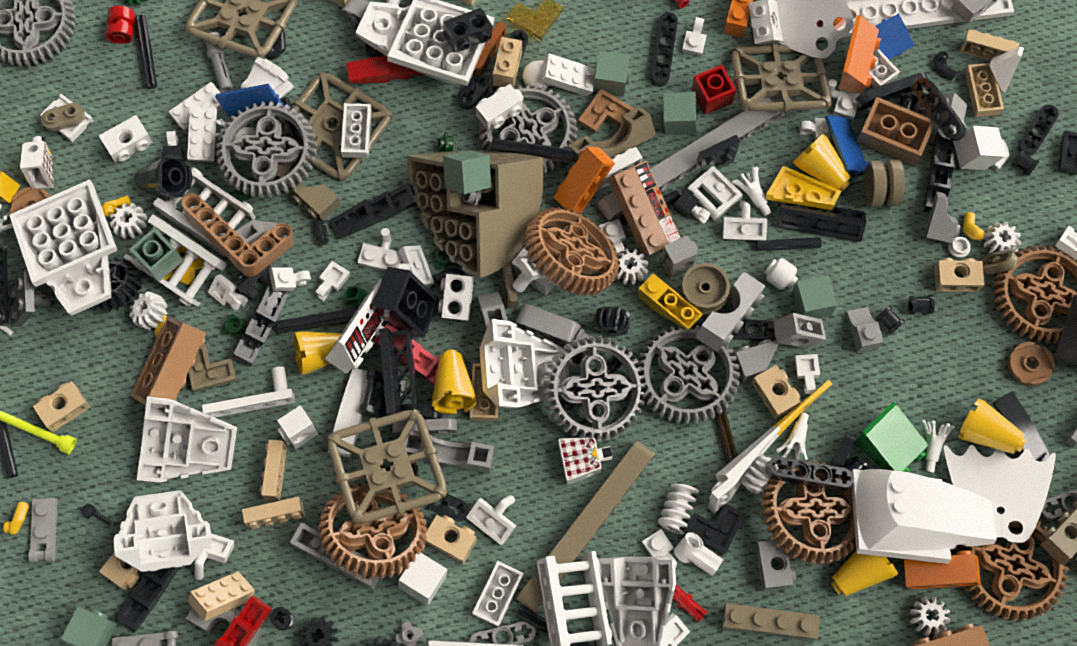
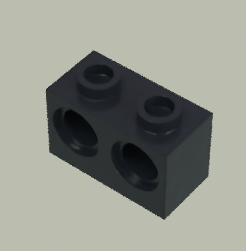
(467, 30)

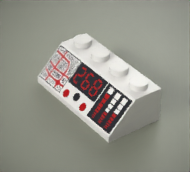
(357, 335)

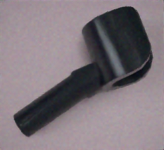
(90, 510)

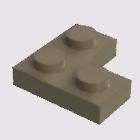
(209, 375)

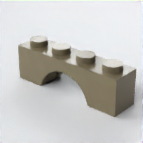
(634, 129)
(318, 200)
(770, 621)

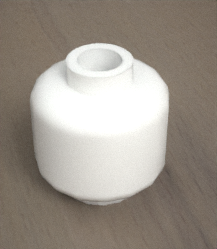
(781, 274)

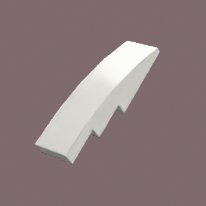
(349, 408)

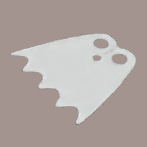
(800, 27)
(1014, 484)

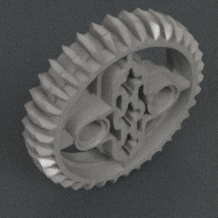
(31, 27)
(533, 121)
(266, 149)
(689, 383)
(597, 430)

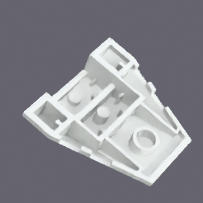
(516, 365)
(182, 442)
(161, 532)
(638, 597)

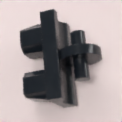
(248, 287)

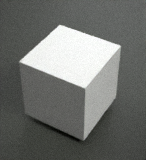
(979, 148)
(422, 579)

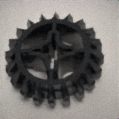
(124, 284)

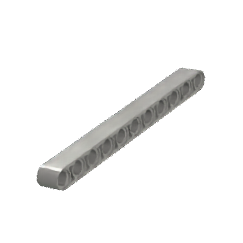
(685, 161)

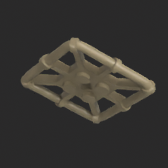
(245, 25)
(772, 86)
(332, 111)
(377, 478)

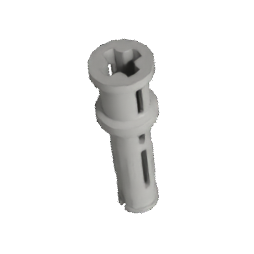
(217, 55)

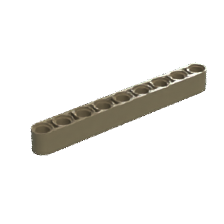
(592, 518)

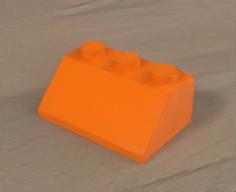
(860, 57)

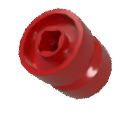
(120, 25)

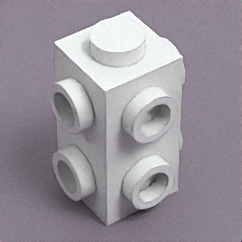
(499, 107)

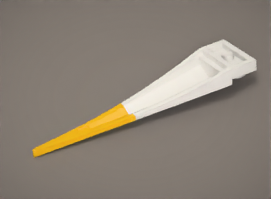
(732, 474)

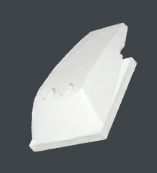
(416, 38)
(68, 246)
(916, 516)

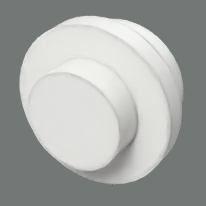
(959, 247)

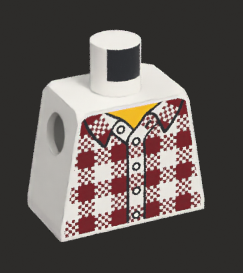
(34, 156)
(581, 458)

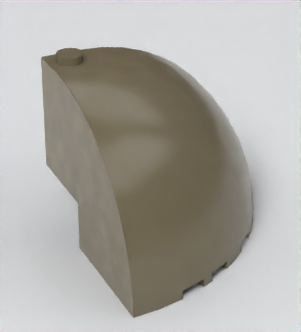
(486, 234)

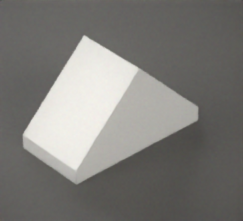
(1004, 66)

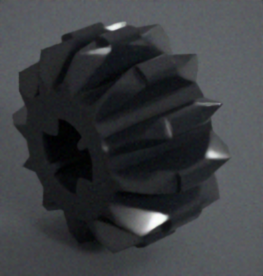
(612, 321)
(325, 630)

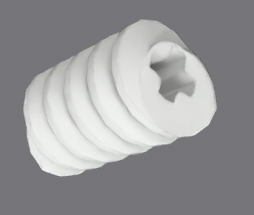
(676, 507)

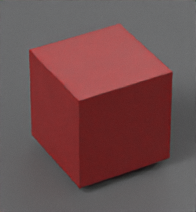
(713, 89)

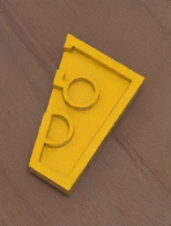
(802, 190)

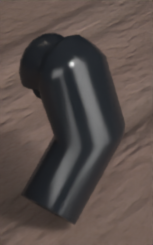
(278, 48)
(941, 66)
(438, 277)

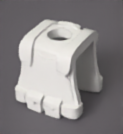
(267, 72)

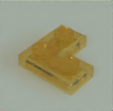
(535, 22)

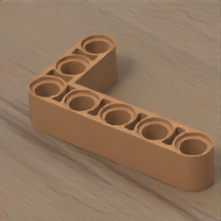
(231, 239)

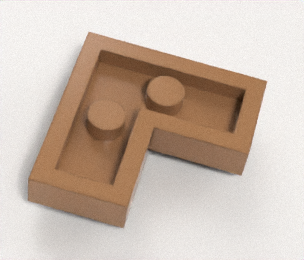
(603, 107)

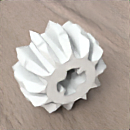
(120, 221)
(1001, 238)
(636, 272)
(148, 310)
(756, 477)
(938, 620)

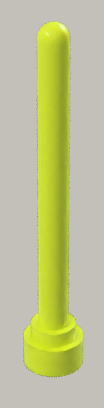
(64, 443)

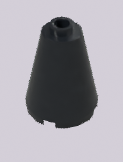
(165, 177)

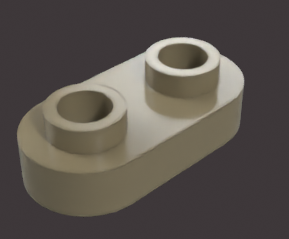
(62, 118)
(999, 261)

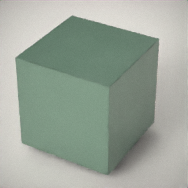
(612, 73)
(680, 113)
(467, 171)
(156, 254)
(815, 297)
(88, 628)

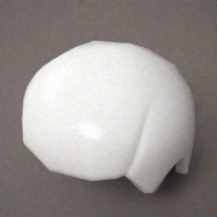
(532, 75)

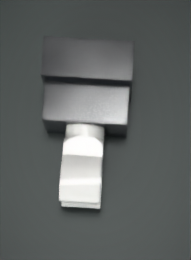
(173, 147)
(688, 204)

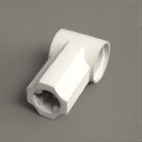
(692, 550)

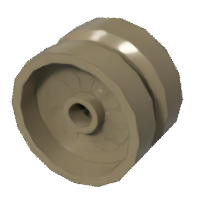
(884, 183)
(705, 288)

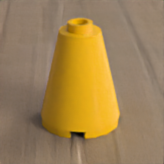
(823, 163)
(313, 349)
(452, 385)
(991, 429)
(862, 572)

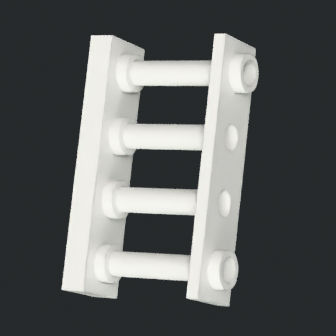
(168, 208)
(194, 251)
(553, 605)

